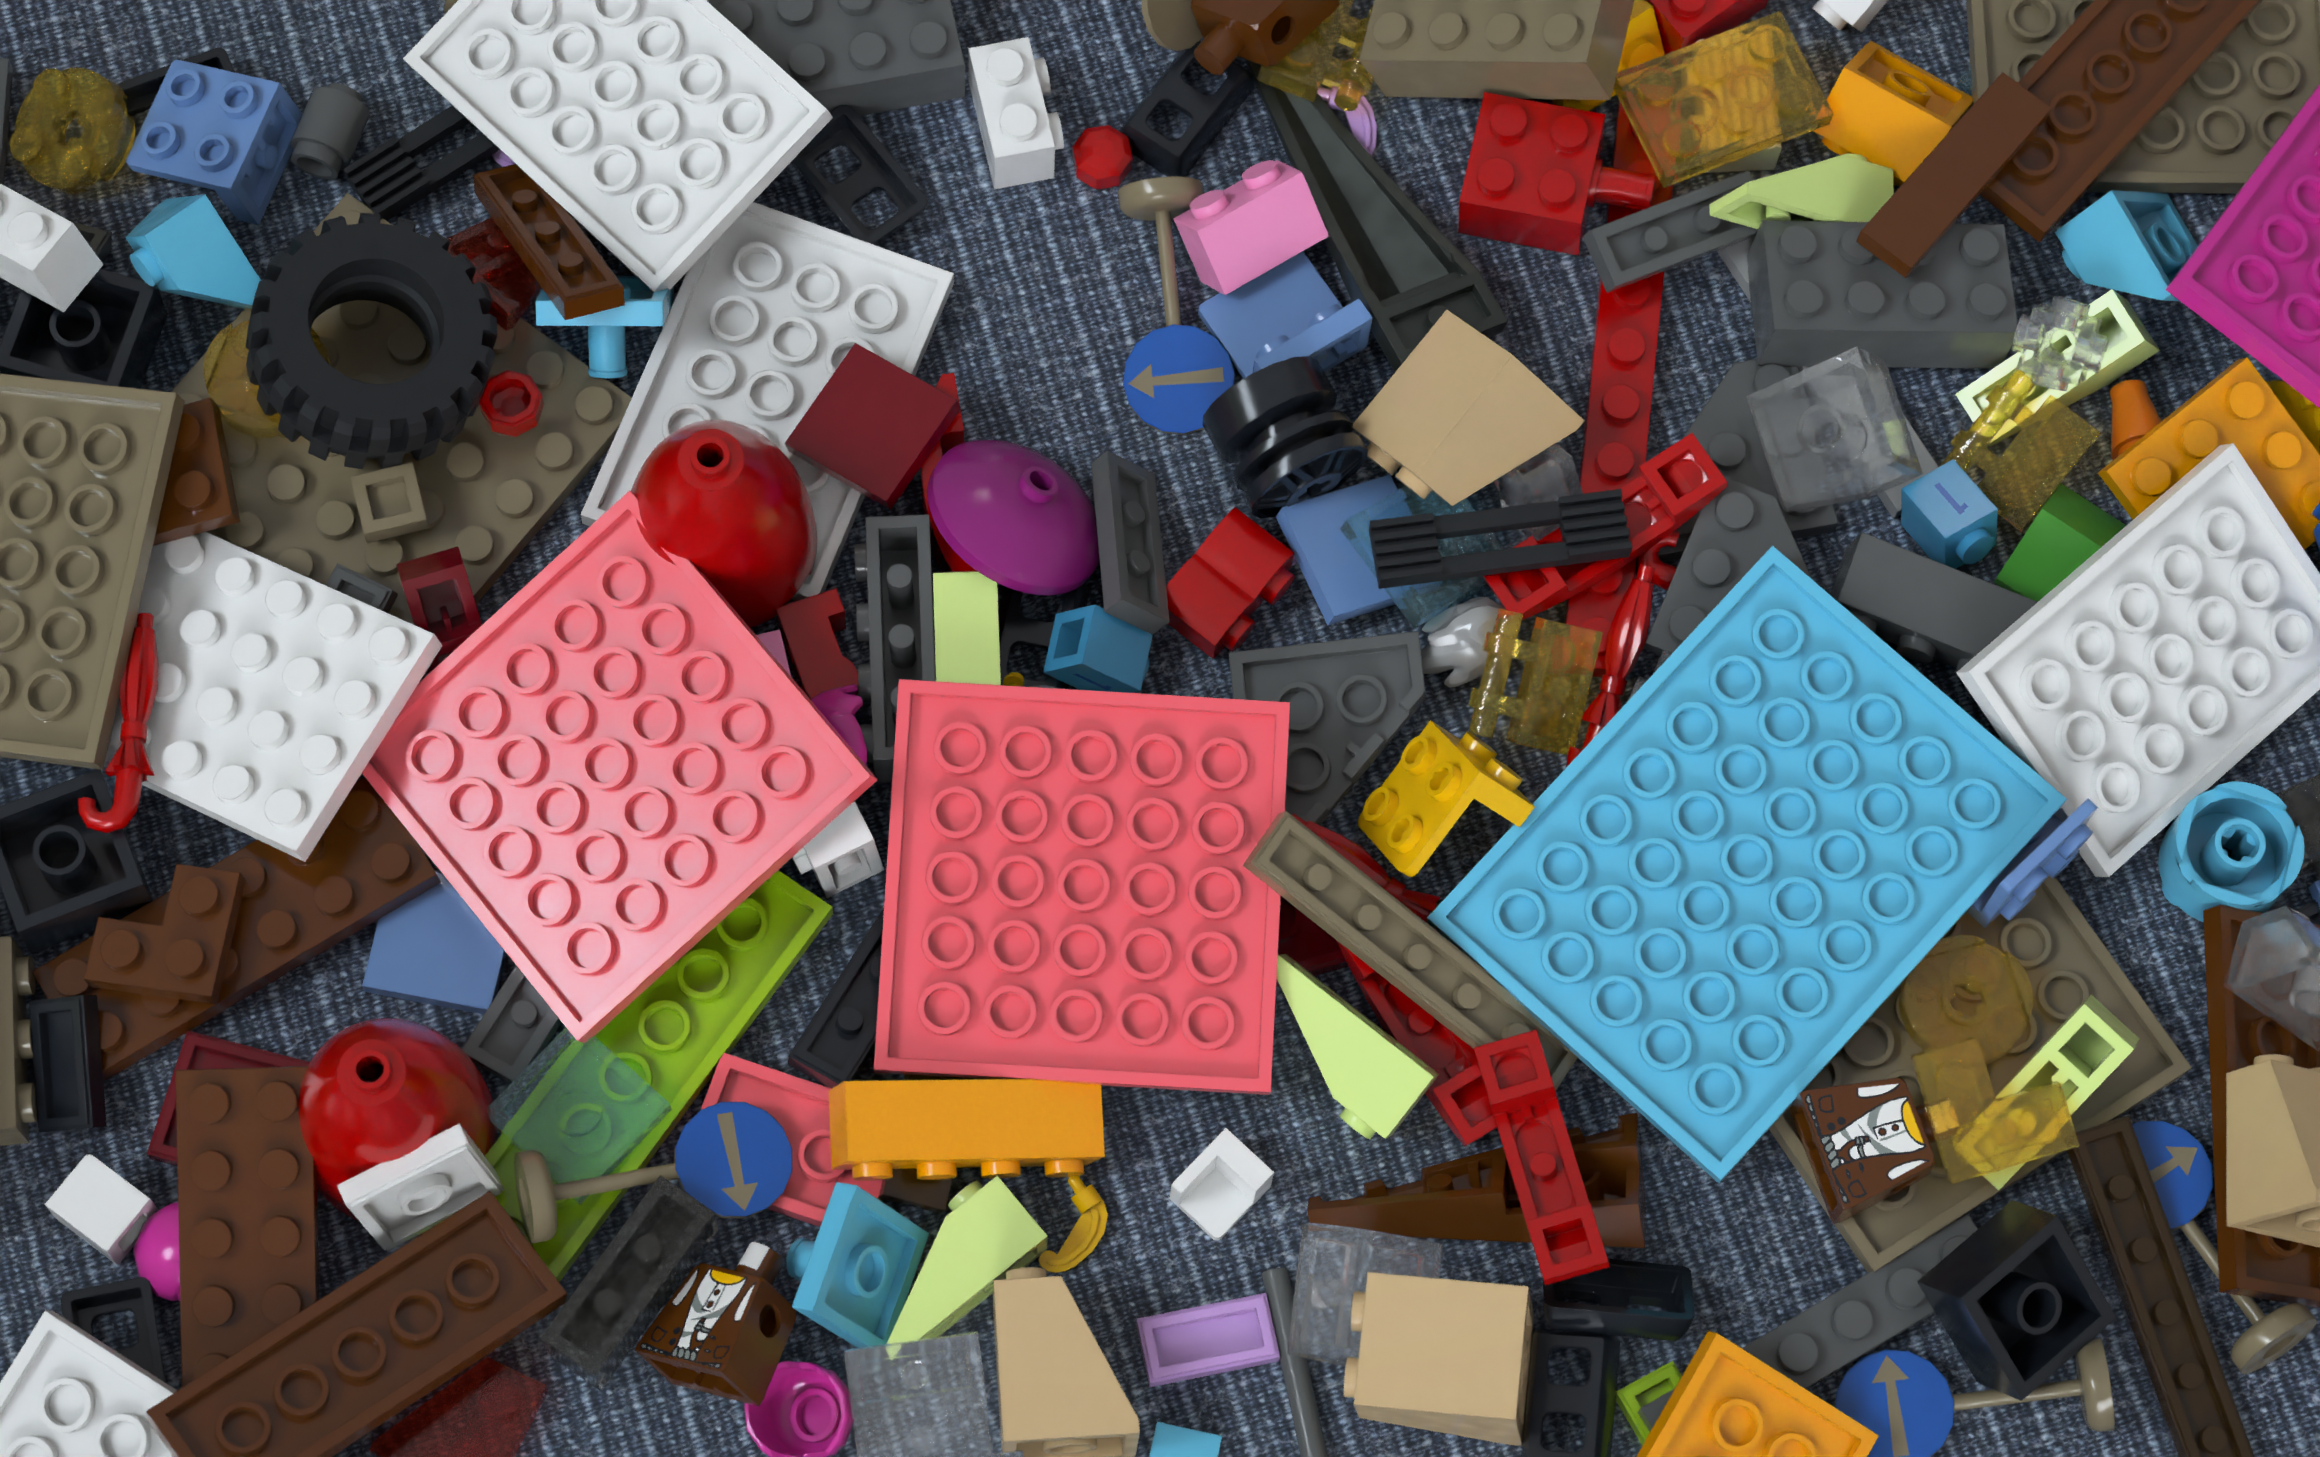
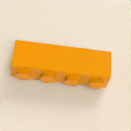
(965, 1126)

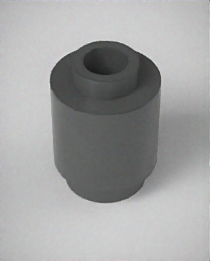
(329, 130)

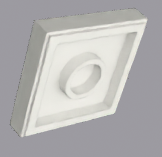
(420, 1188)

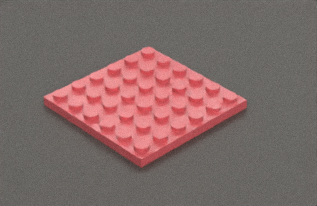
(611, 769)
(1081, 887)

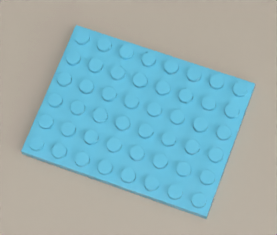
(1746, 862)

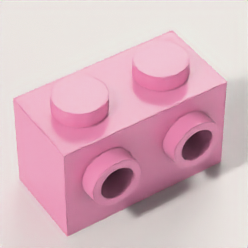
(1250, 225)

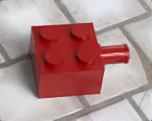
(1539, 173)

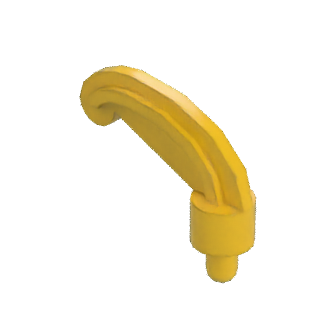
(1085, 1233)

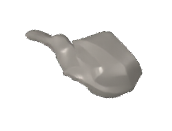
(1458, 640)

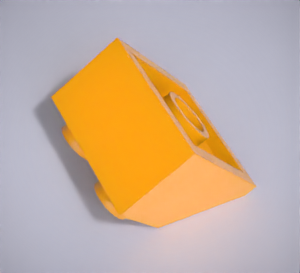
(1890, 111)

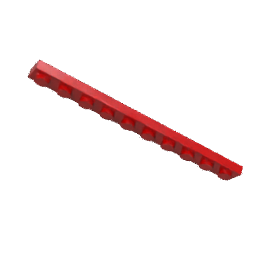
(1619, 393)

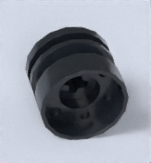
(1284, 435)

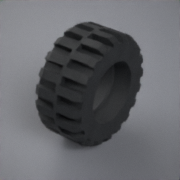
(380, 266)

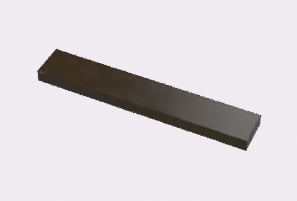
(2157, 1293)

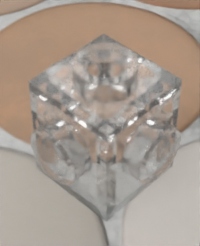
(2038, 355)

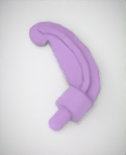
(1360, 121)

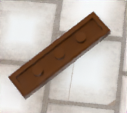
(1953, 175)
(549, 243)

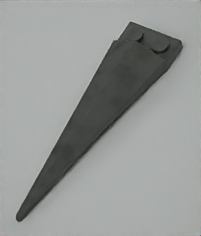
(1376, 234)

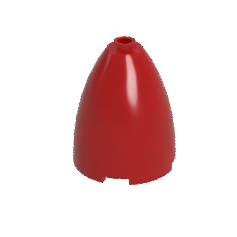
(732, 511)
(383, 1095)

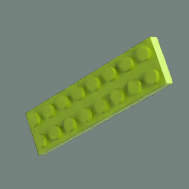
(679, 1034)

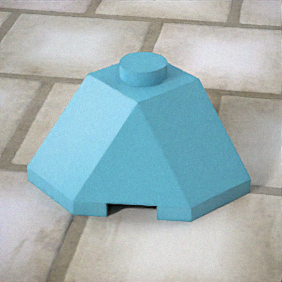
(2128, 243)
(192, 253)

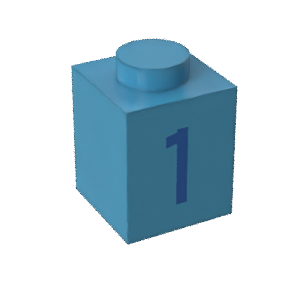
(1949, 516)
(1097, 651)

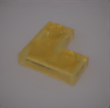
(1976, 1129)

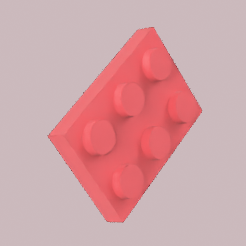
(804, 1115)

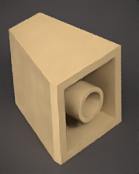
(1461, 414)
(2274, 1149)
(1442, 1355)
(1053, 1376)

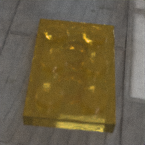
(1722, 99)

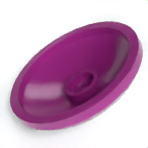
(1015, 516)

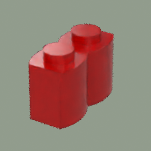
(1227, 582)

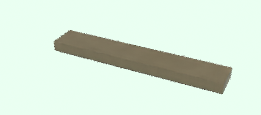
(1394, 940)

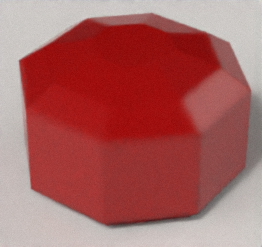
(1102, 157)
(511, 403)

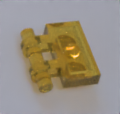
(1312, 61)
(2036, 459)
(1551, 687)

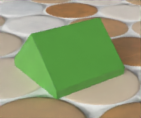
(2057, 544)

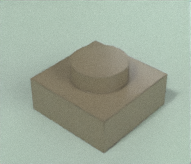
(389, 502)

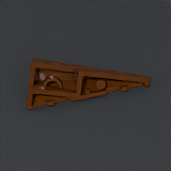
(1479, 1200)

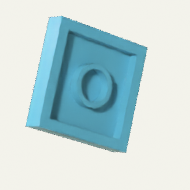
(607, 327)
(856, 1267)

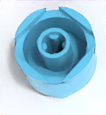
(2262, 842)

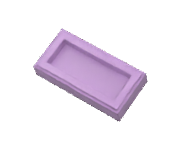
(1207, 1340)

